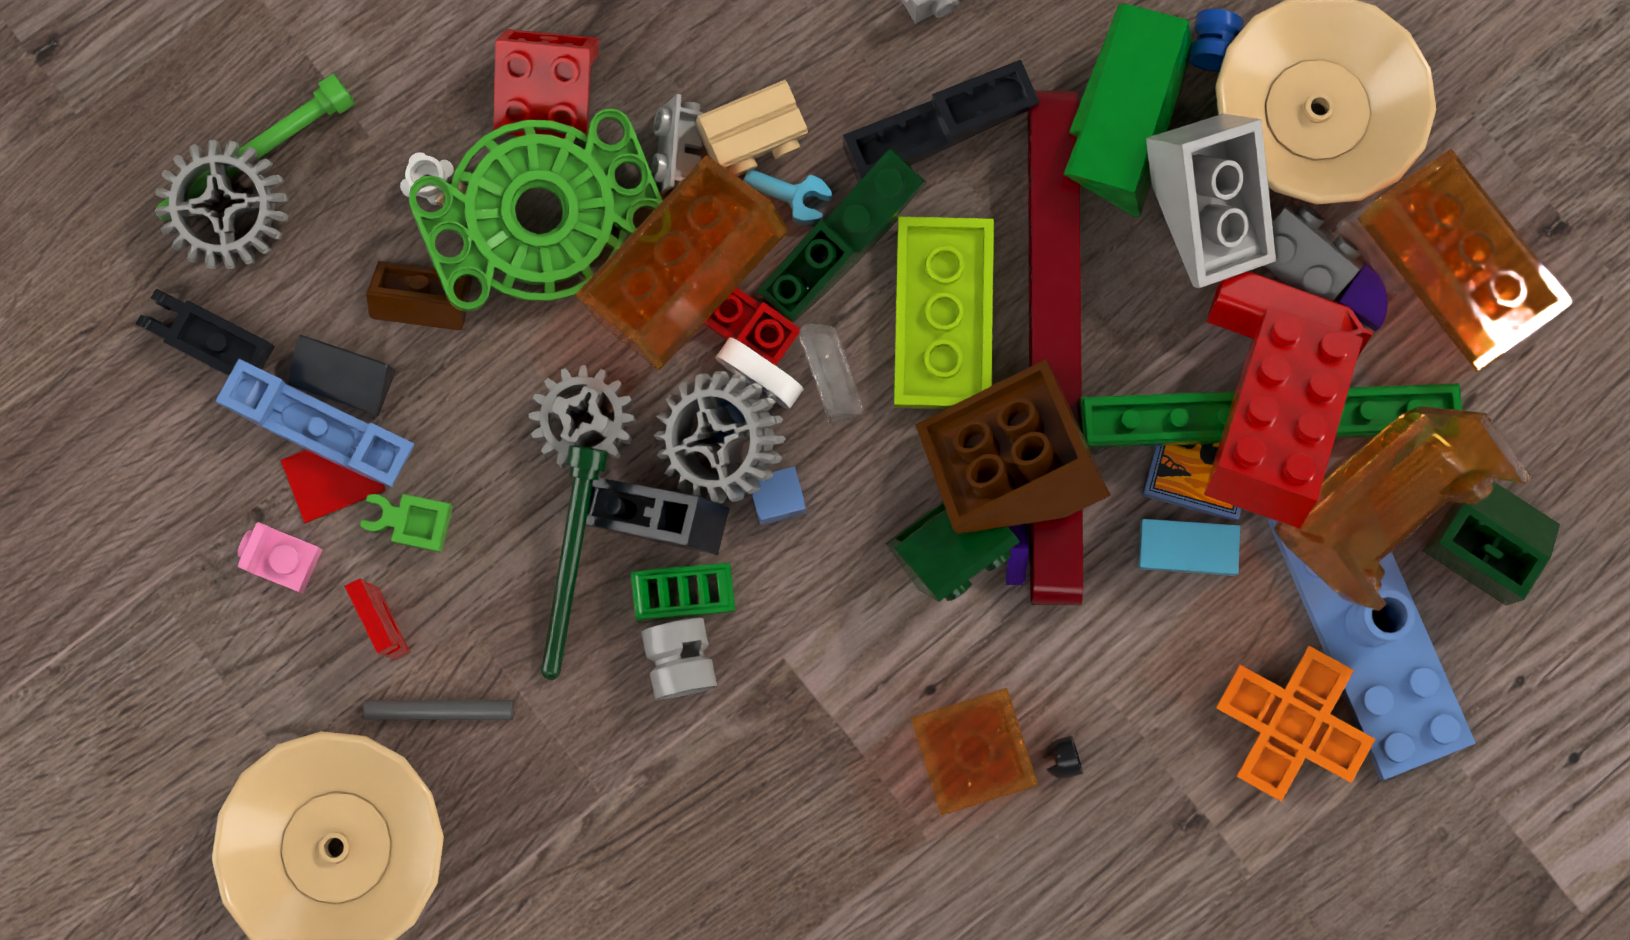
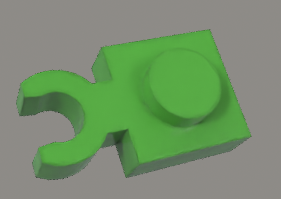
(415, 522)

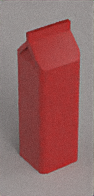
(1245, 297)

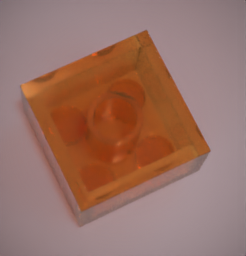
(973, 751)

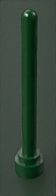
(585, 467)

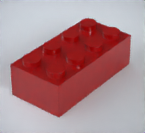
(1284, 417)

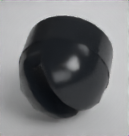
(1067, 758)

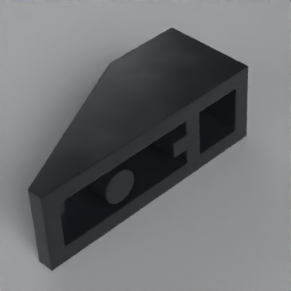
(657, 515)

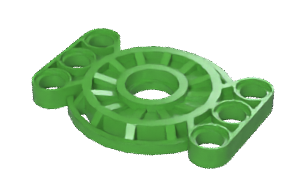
(487, 215)

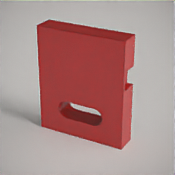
(377, 619)

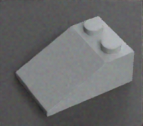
(1215, 195)

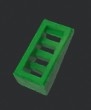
(661, 576)

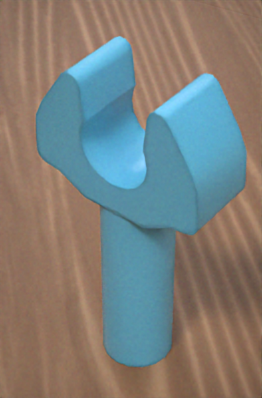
(792, 194)

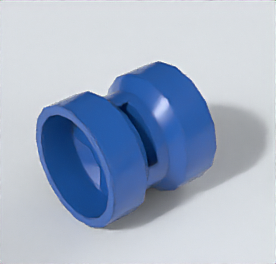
(1215, 32)

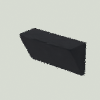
(340, 375)

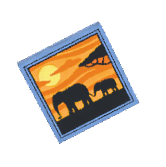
(1180, 478)

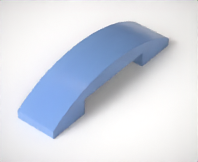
(314, 424)

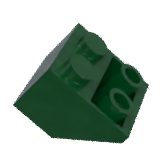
(1495, 544)
(945, 561)

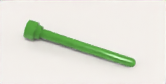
(328, 98)

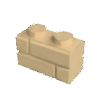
(752, 128)

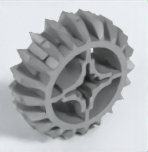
(216, 183)
(711, 420)

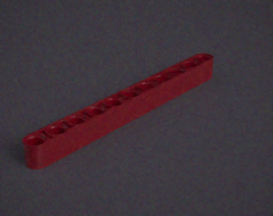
(1055, 320)

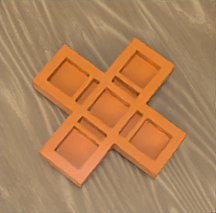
(1295, 723)

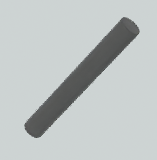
(438, 709)

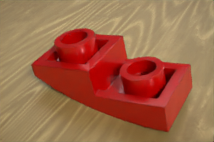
(753, 325)

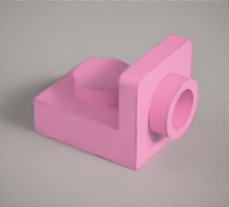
(278, 557)

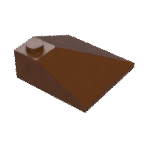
(1011, 455)

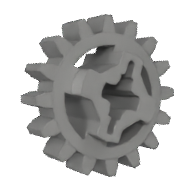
(589, 399)

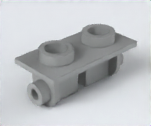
(676, 131)

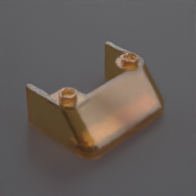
(1393, 489)

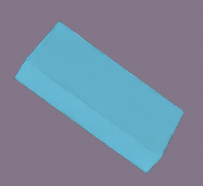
(1189, 547)

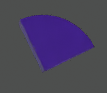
(1367, 298)
(1017, 564)

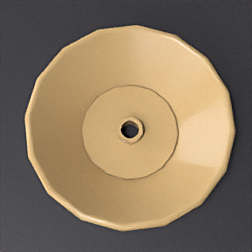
(1353, 65)
(278, 832)

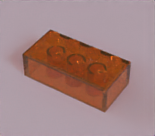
(1464, 259)
(683, 262)

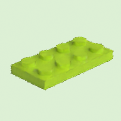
(943, 310)

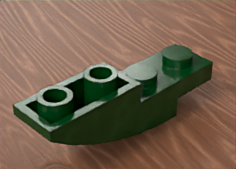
(843, 237)

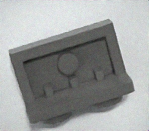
(1310, 255)

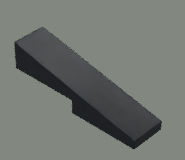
(945, 120)

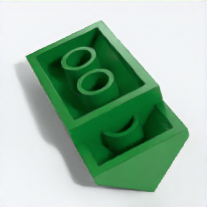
(1127, 102)

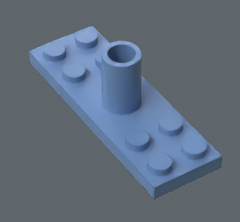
(1397, 677)

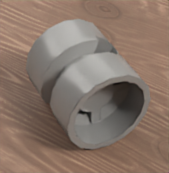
(679, 658)

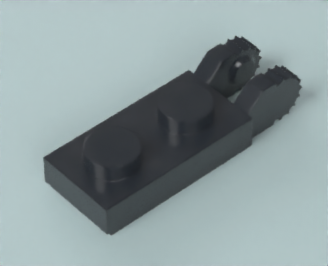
(206, 335)

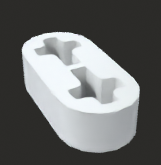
(774, 382)

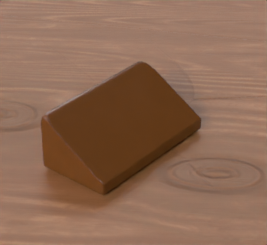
(415, 296)

